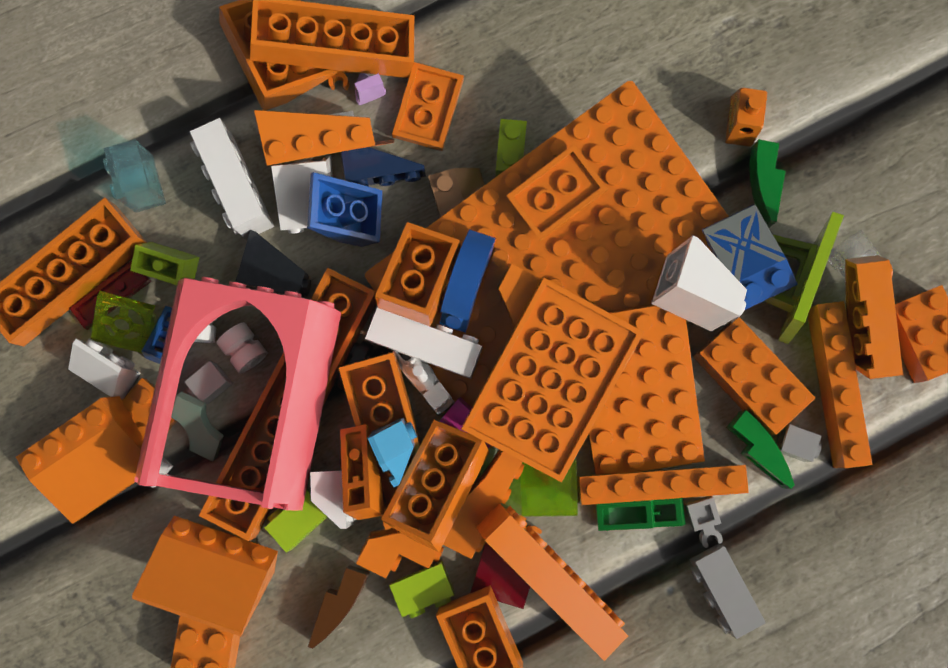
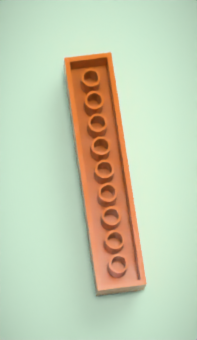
(252, 453)

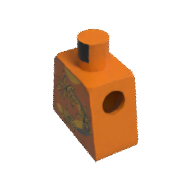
(747, 112)

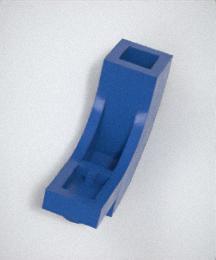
(466, 280)

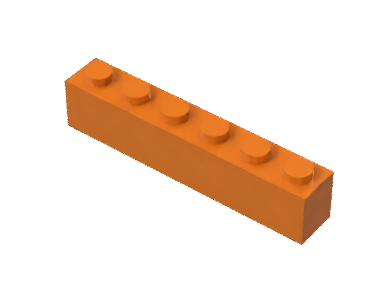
(839, 385)
(662, 484)

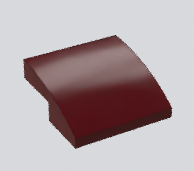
(504, 581)

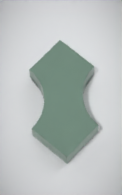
(202, 435)

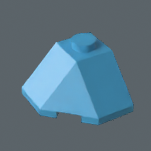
(393, 447)

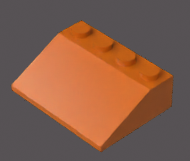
(270, 82)
(86, 458)
(206, 575)

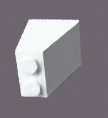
(293, 187)
(699, 287)

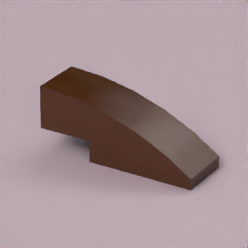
(338, 604)

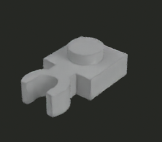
(704, 517)

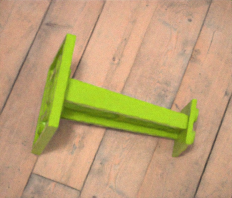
(811, 268)

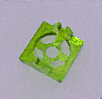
(103, 335)

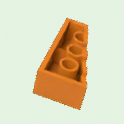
(308, 135)
(872, 316)

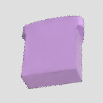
(368, 88)

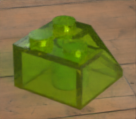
(547, 496)

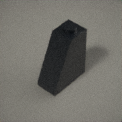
(270, 268)

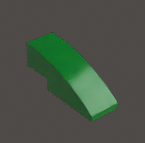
(766, 180)
(761, 448)
(641, 514)

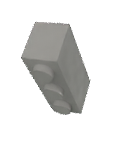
(726, 591)

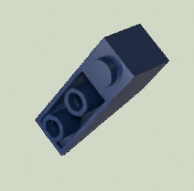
(373, 167)

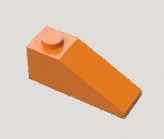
(360, 475)

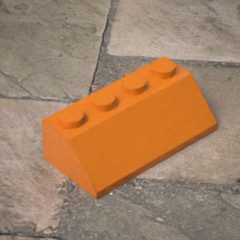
(436, 485)

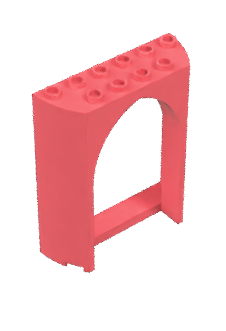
(308, 341)

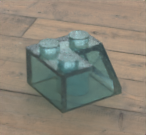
(133, 176)

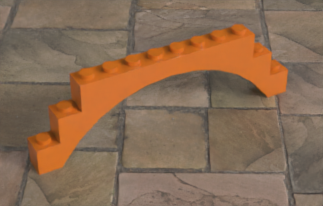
(383, 546)

